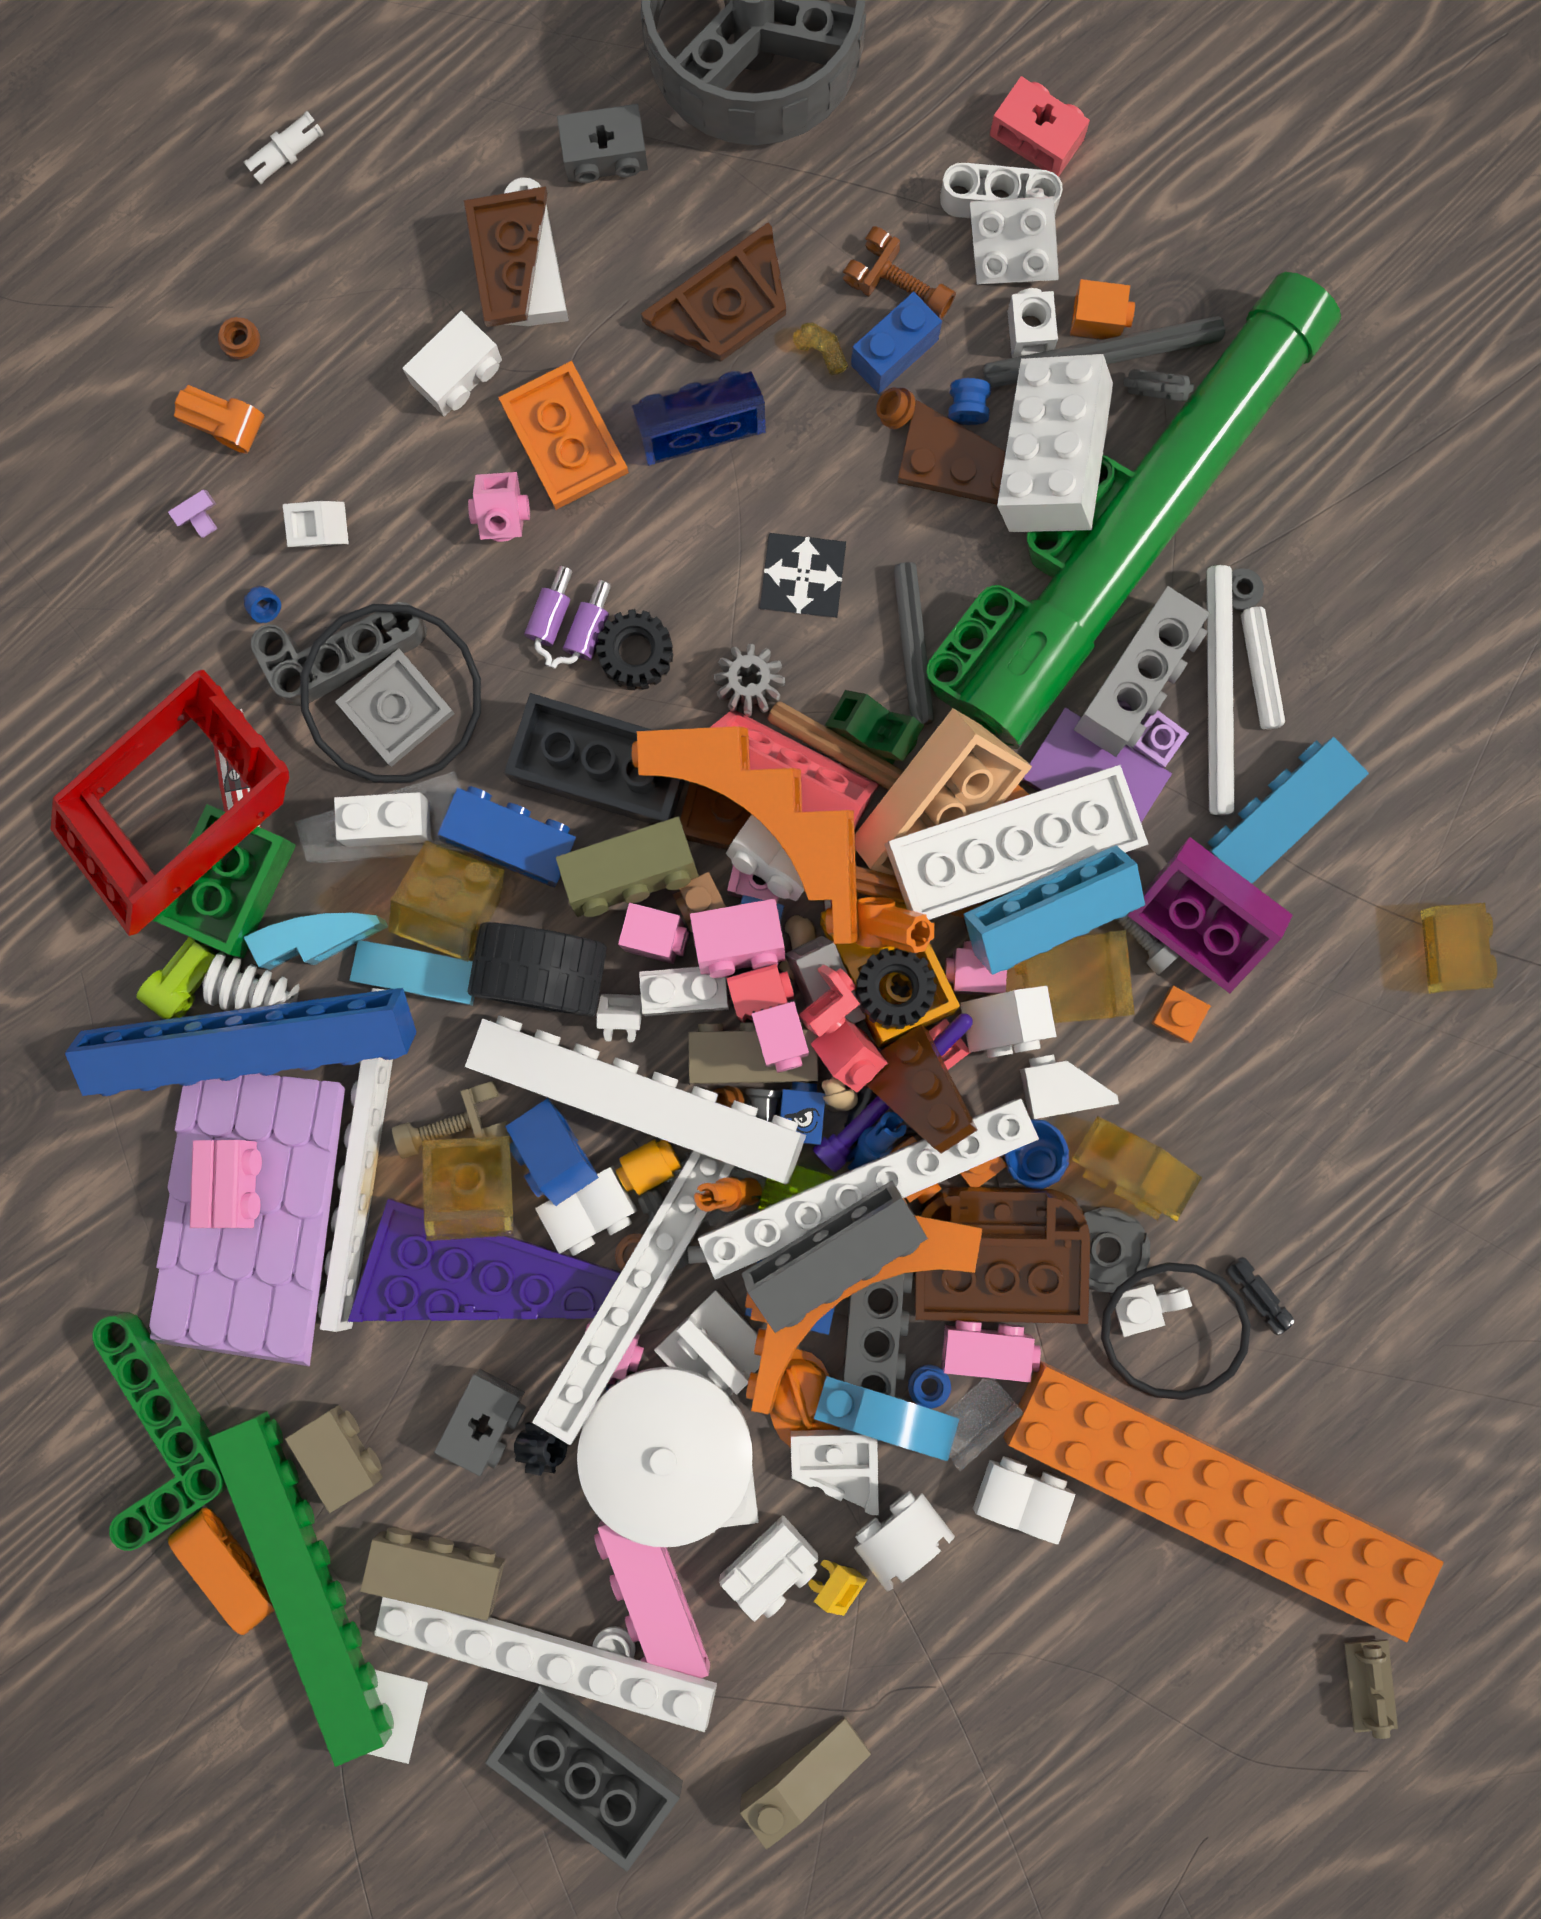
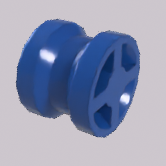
(969, 401)

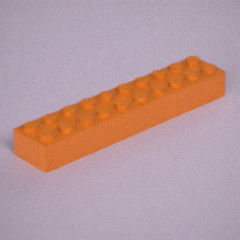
(1224, 1501)

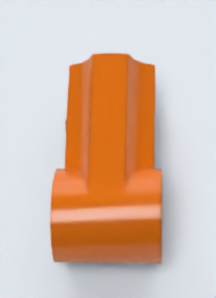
(229, 421)
(886, 925)

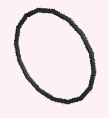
(304, 686)

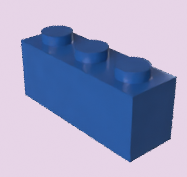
(505, 835)

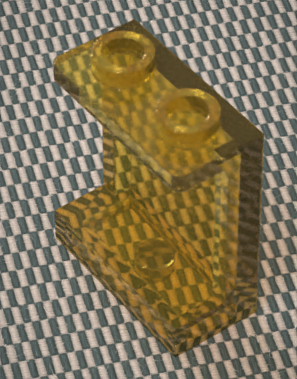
(1084, 977)

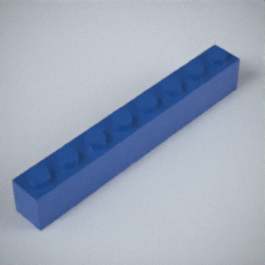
(242, 1042)

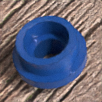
(933, 1399)

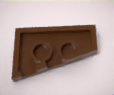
(950, 458)

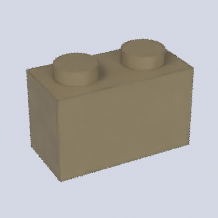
(335, 1458)

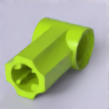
(172, 989)

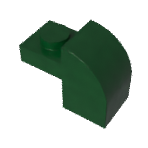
(874, 727)

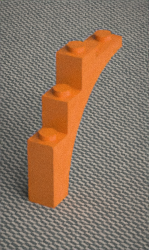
(947, 1248)

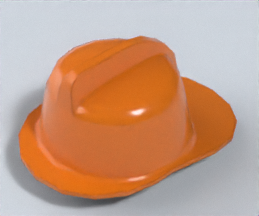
(799, 1396)

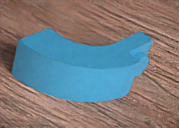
(886, 1418)

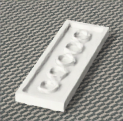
(1014, 843)

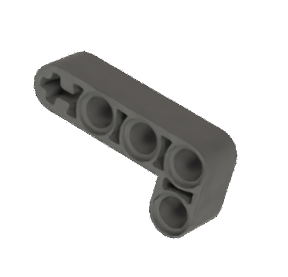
(343, 644)

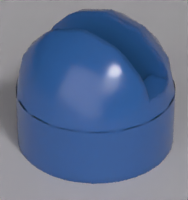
(257, 612)

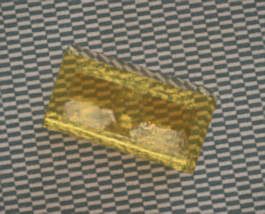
(1458, 948)

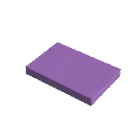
(1070, 756)

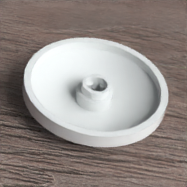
(665, 1457)

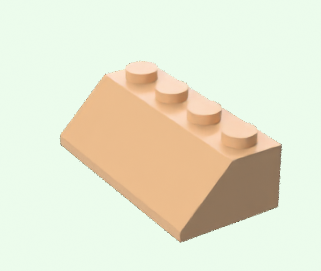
(949, 778)

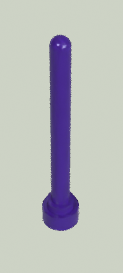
(836, 1148)

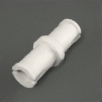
(283, 147)

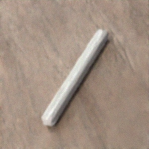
(1220, 690)

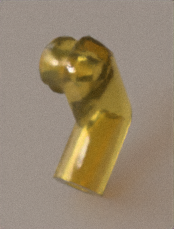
(824, 341)

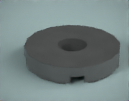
(1131, 1242)

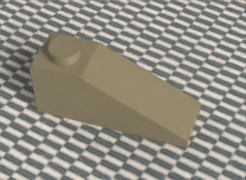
(802, 1783)

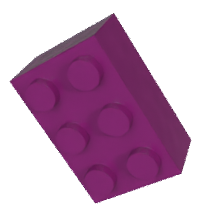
(1211, 915)

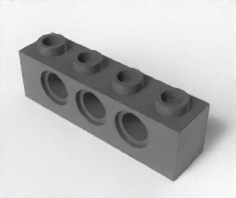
(865, 1320)

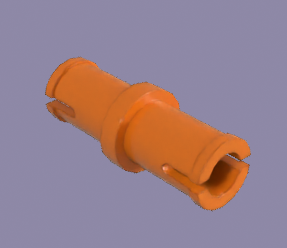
(728, 1194)

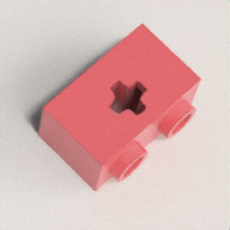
(1019, 128)

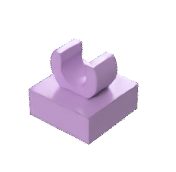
(194, 511)

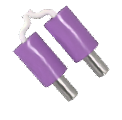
(550, 613)

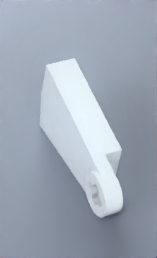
(547, 295)

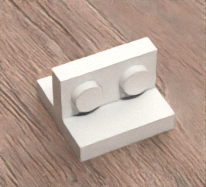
(714, 1344)

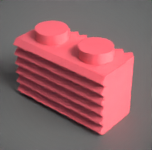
(759, 991)

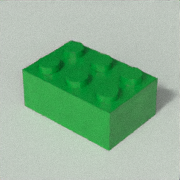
(232, 893)

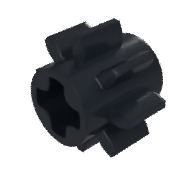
(539, 1450)

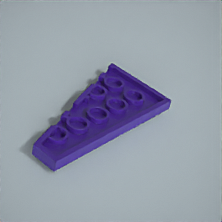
(471, 1277)

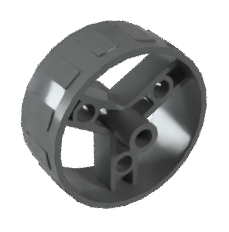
(698, 87)

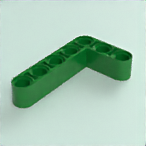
(163, 1430)

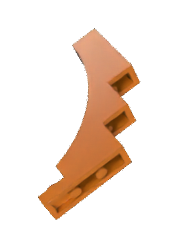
(816, 842)

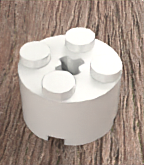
(903, 1540)

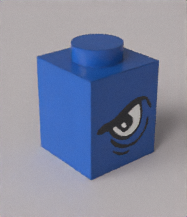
(805, 1107)

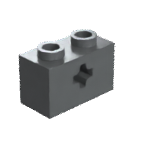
(586, 131)
(462, 1440)

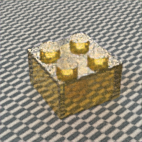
(445, 900)
(467, 1188)

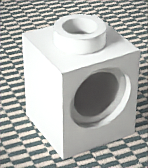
(1029, 339)
(315, 524)

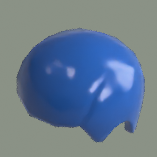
(1040, 1161)

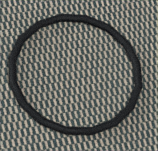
(1172, 1394)

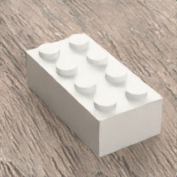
(1055, 444)

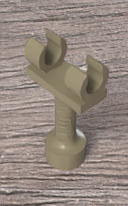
(409, 1139)

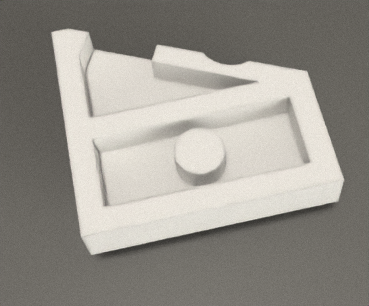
(839, 1464)

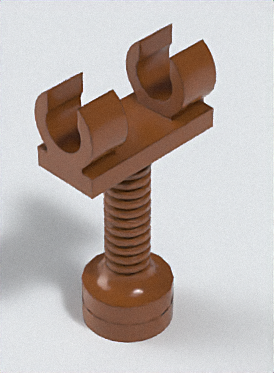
(887, 249)

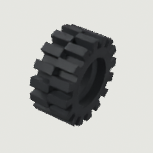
(627, 626)
(895, 1014)

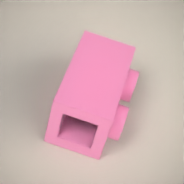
(989, 1353)

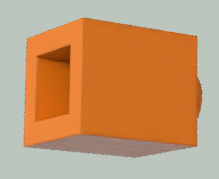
(1101, 310)

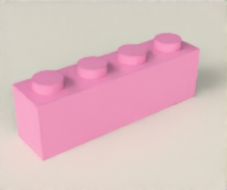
(655, 1603)

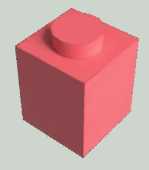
(849, 1055)

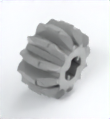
(745, 666)

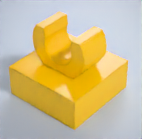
(840, 1588)

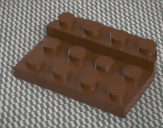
(1027, 1264)

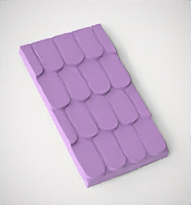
(261, 1284)

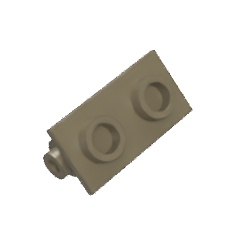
(1371, 1687)

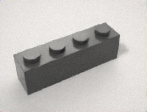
(833, 1257)

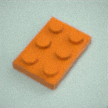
(563, 435)

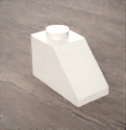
(1061, 1089)

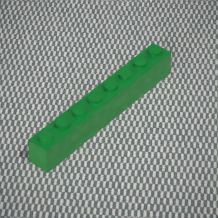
(302, 1588)

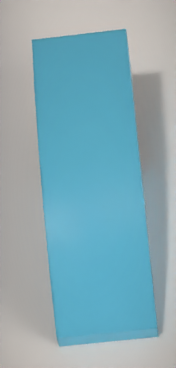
(311, 937)
(413, 971)

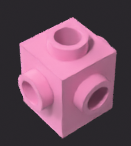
(498, 506)

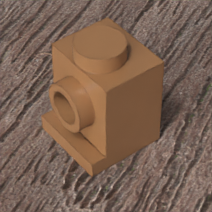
(698, 897)

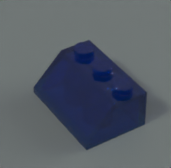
(700, 417)

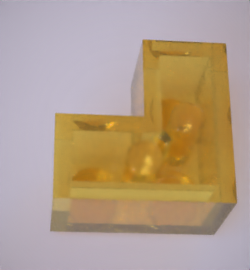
(1138, 1169)

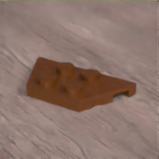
(725, 300)

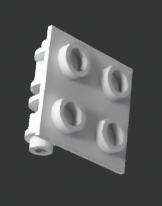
(1015, 239)

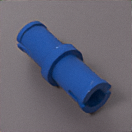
(877, 1140)

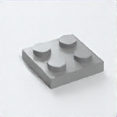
(394, 707)

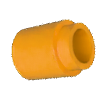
(648, 1166)

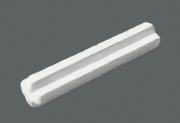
(1262, 668)

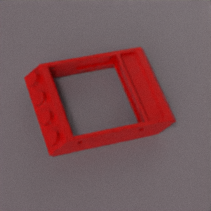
(104, 850)

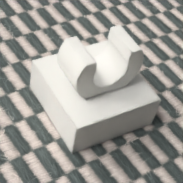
(619, 1012)

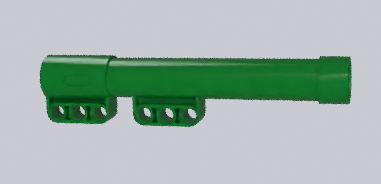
(1043, 642)

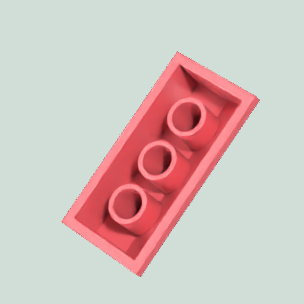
(823, 781)

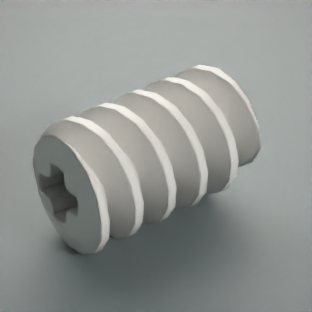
(243, 990)

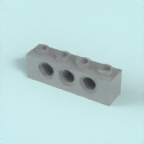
(1170, 618)

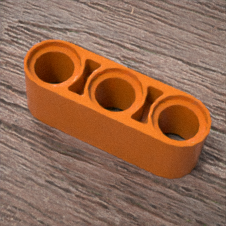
(222, 1570)

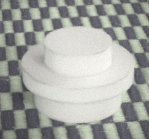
(616, 1641)

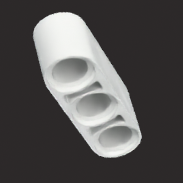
(984, 179)

